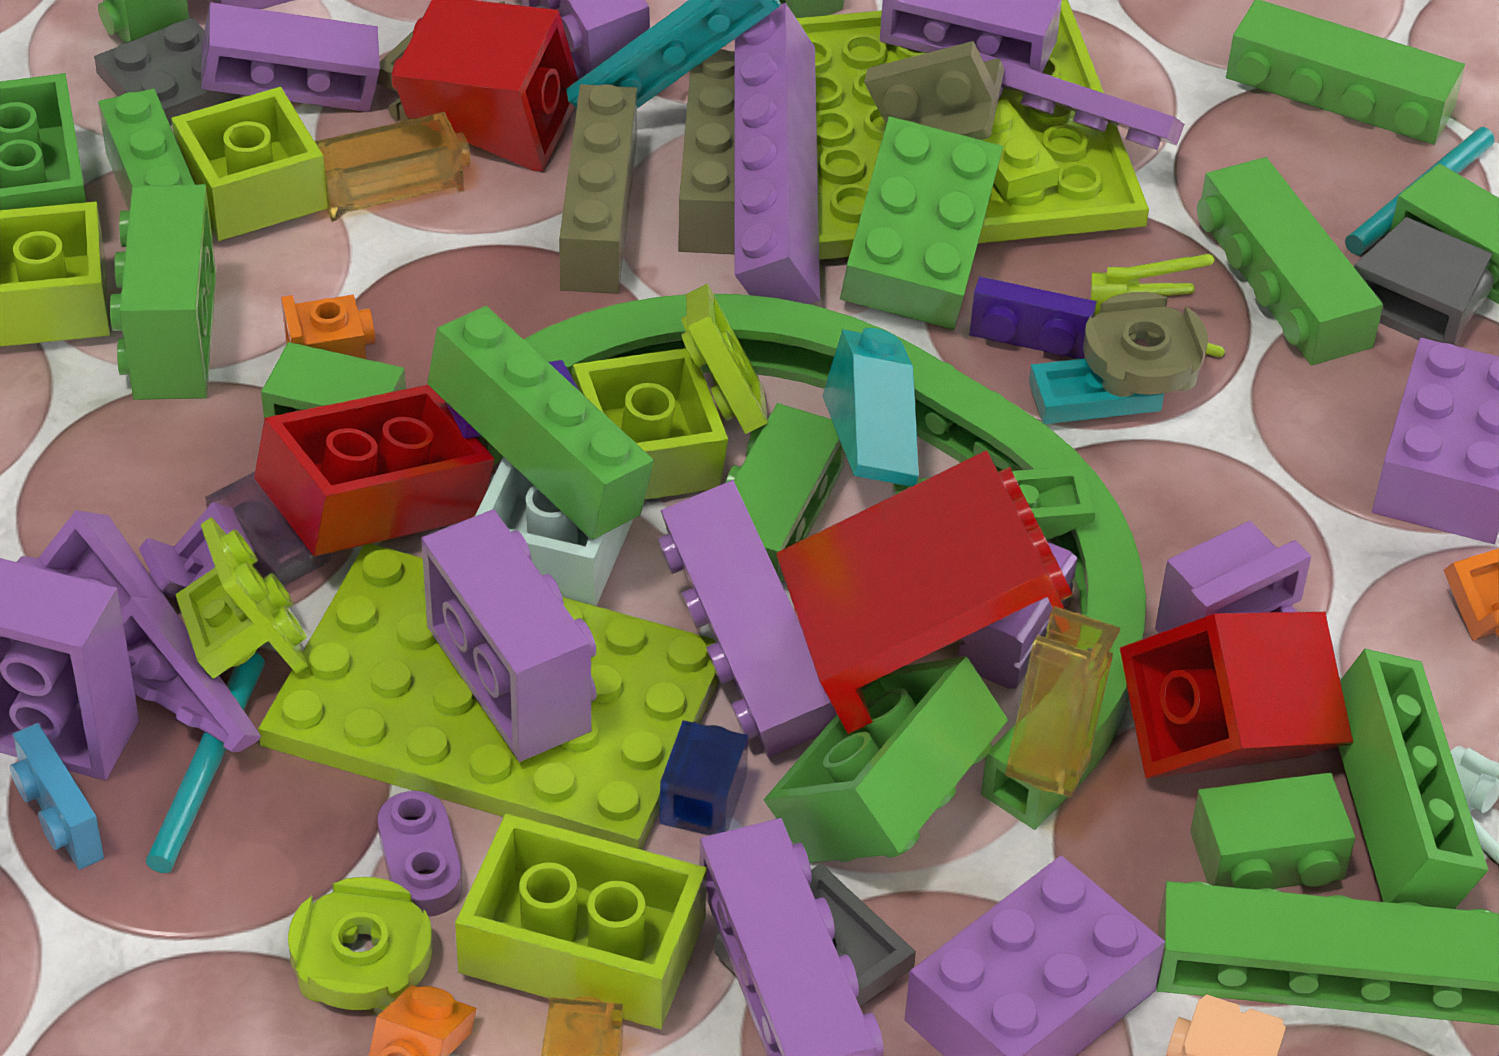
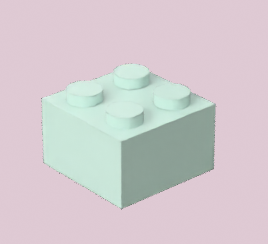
(554, 541)

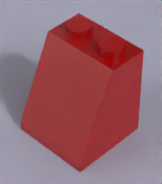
(493, 74)
(1235, 692)

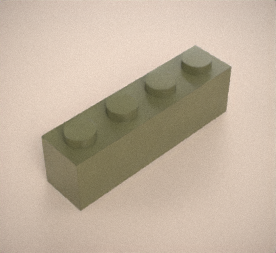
(709, 159)
(598, 189)

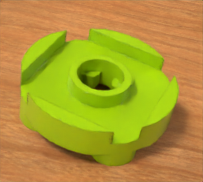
(364, 978)

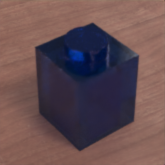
(703, 778)

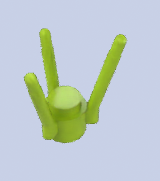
(1126, 280)

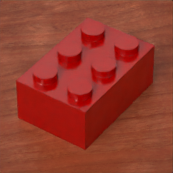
(371, 469)

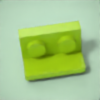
(237, 609)

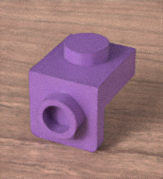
(190, 558)

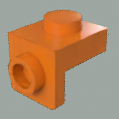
(1477, 592)
(422, 1024)

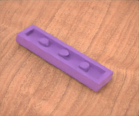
(1091, 107)

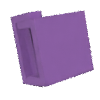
(1232, 575)

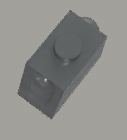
(1426, 281)

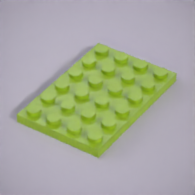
(398, 711)

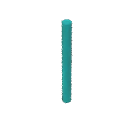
(1455, 160)
(199, 776)

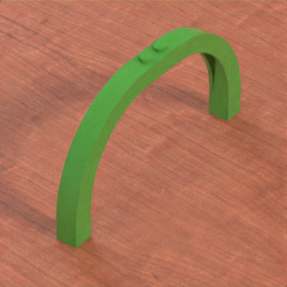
(951, 414)

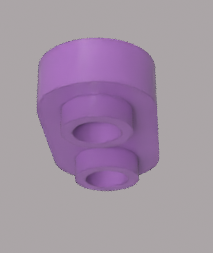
(418, 847)

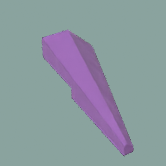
(156, 638)

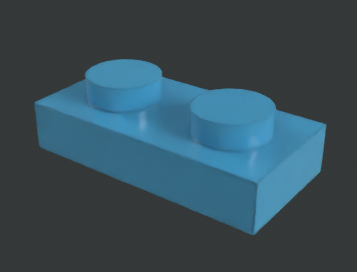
(65, 811)

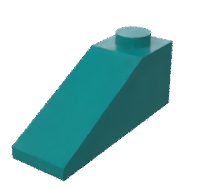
(874, 406)

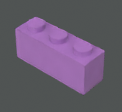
(1004, 29)
(305, 55)

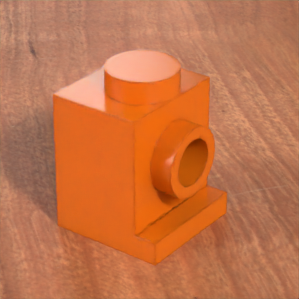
(329, 325)

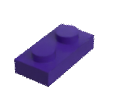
(1030, 317)

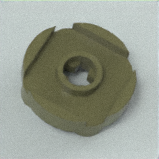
(1128, 368)

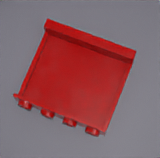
(916, 577)

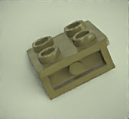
(940, 90)

